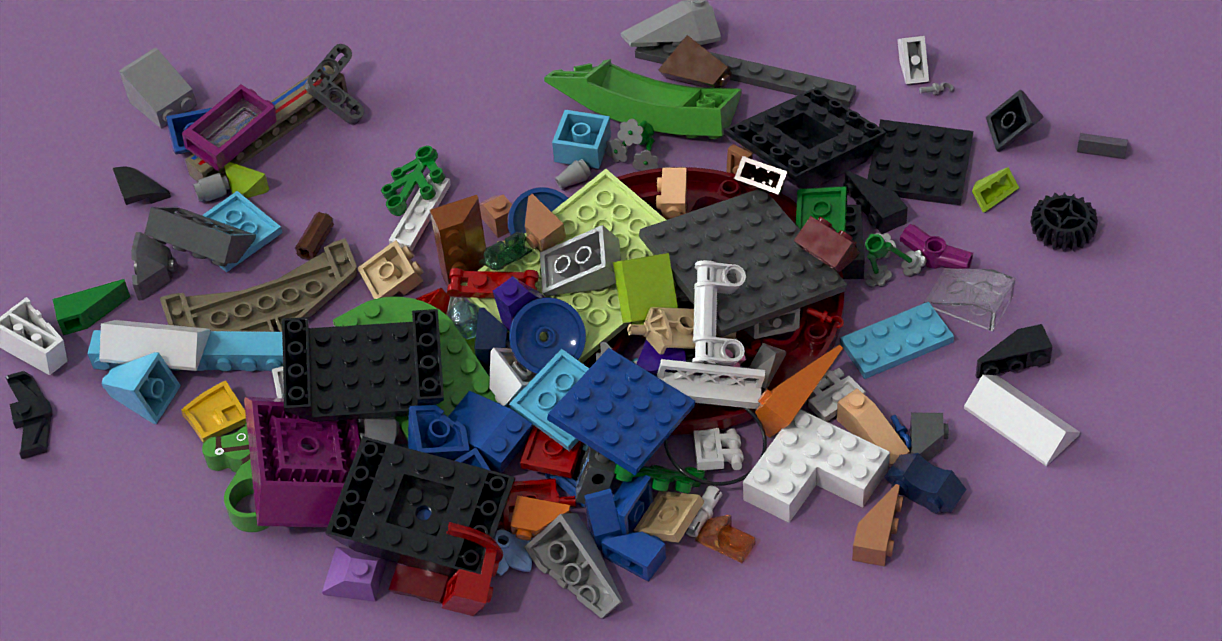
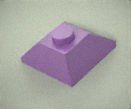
(354, 575)

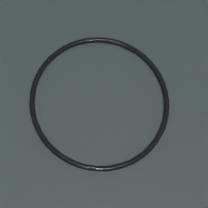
(726, 482)

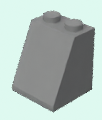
(156, 88)

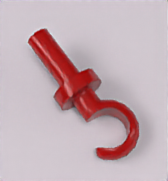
(824, 317)

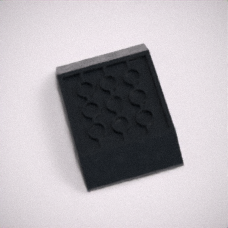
(361, 368)

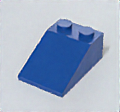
(492, 429)

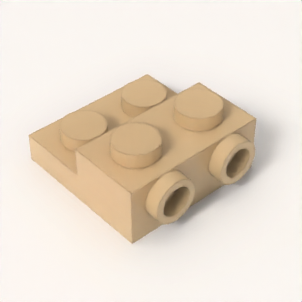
(391, 271)

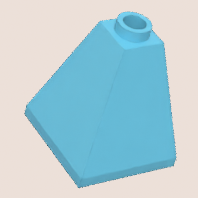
(143, 386)

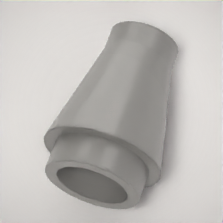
(573, 174)

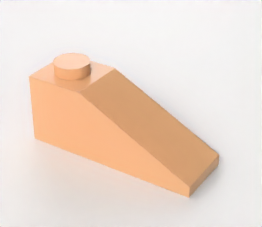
(866, 421)

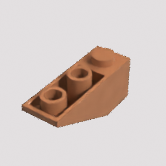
(874, 531)

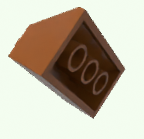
(459, 236)

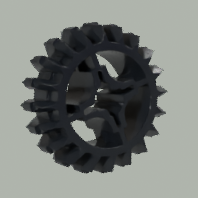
(1064, 221)

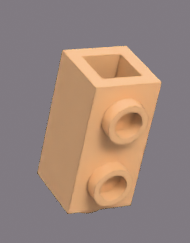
(673, 192)

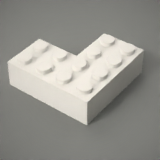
(811, 455)

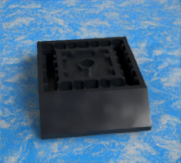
(808, 138)
(393, 484)

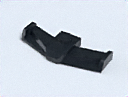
(31, 413)

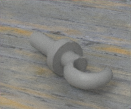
(935, 88)

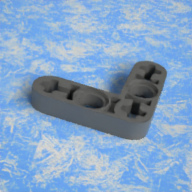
(327, 86)

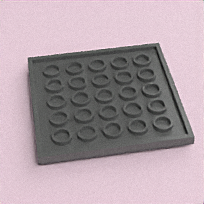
(757, 237)

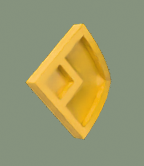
(215, 412)

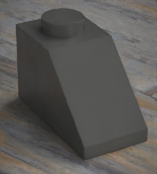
(927, 433)

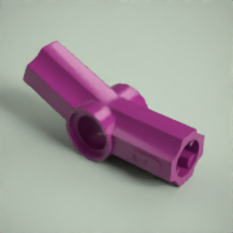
(935, 249)

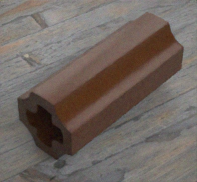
(314, 236)

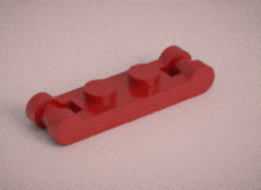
(482, 283)

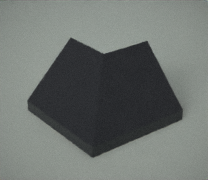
(1012, 119)

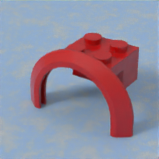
(467, 590)

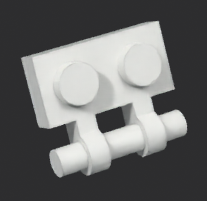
(825, 402)
(709, 449)

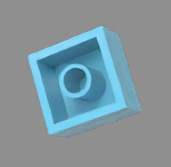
(581, 137)

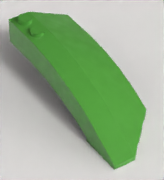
(663, 105)

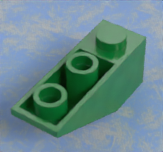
(86, 307)

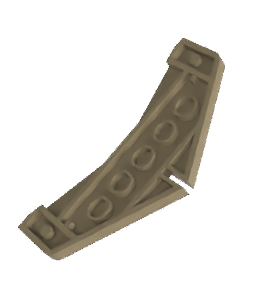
(265, 305)

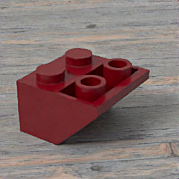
(825, 244)

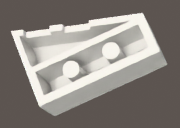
(31, 338)

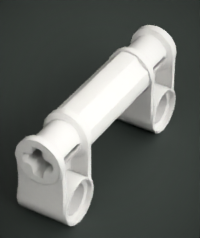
(710, 281)

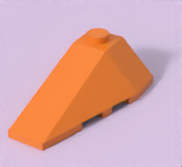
(783, 402)

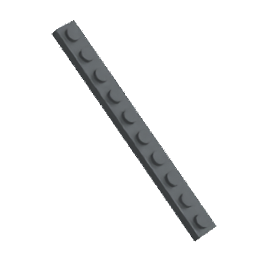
(762, 75)

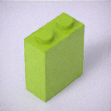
(644, 284)

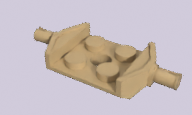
(665, 330)

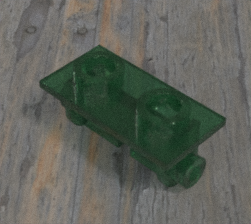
(505, 252)

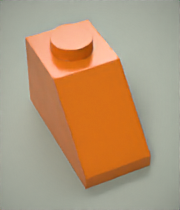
(534, 515)

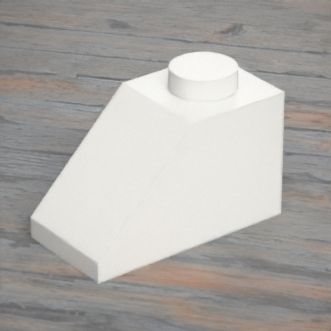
(913, 59)

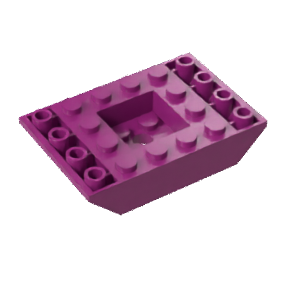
(288, 481)

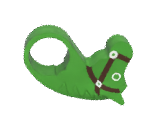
(233, 453)

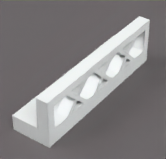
(709, 387)

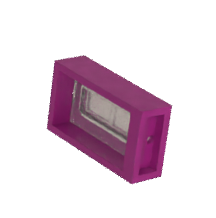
(229, 127)

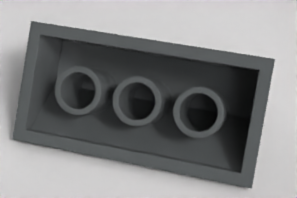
(198, 234)

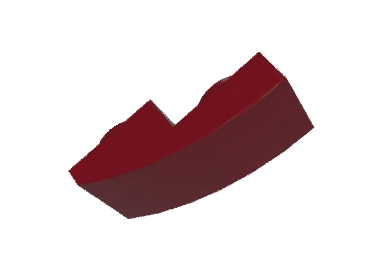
(419, 583)

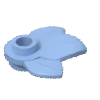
(513, 553)

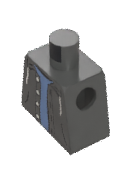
(593, 465)

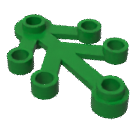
(425, 158)
(663, 476)

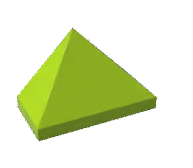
(246, 180)
(994, 188)

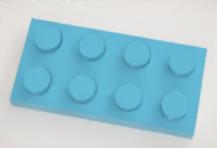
(896, 340)

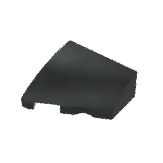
(137, 186)

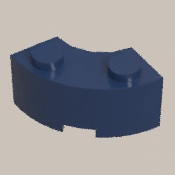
(925, 483)

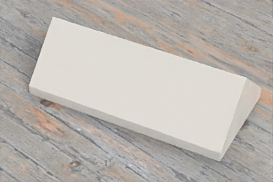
(128, 340)
(1020, 419)

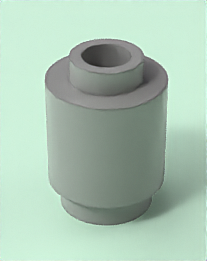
(211, 187)

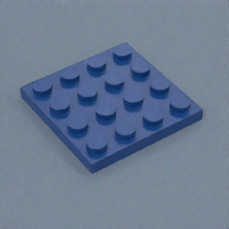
(621, 411)

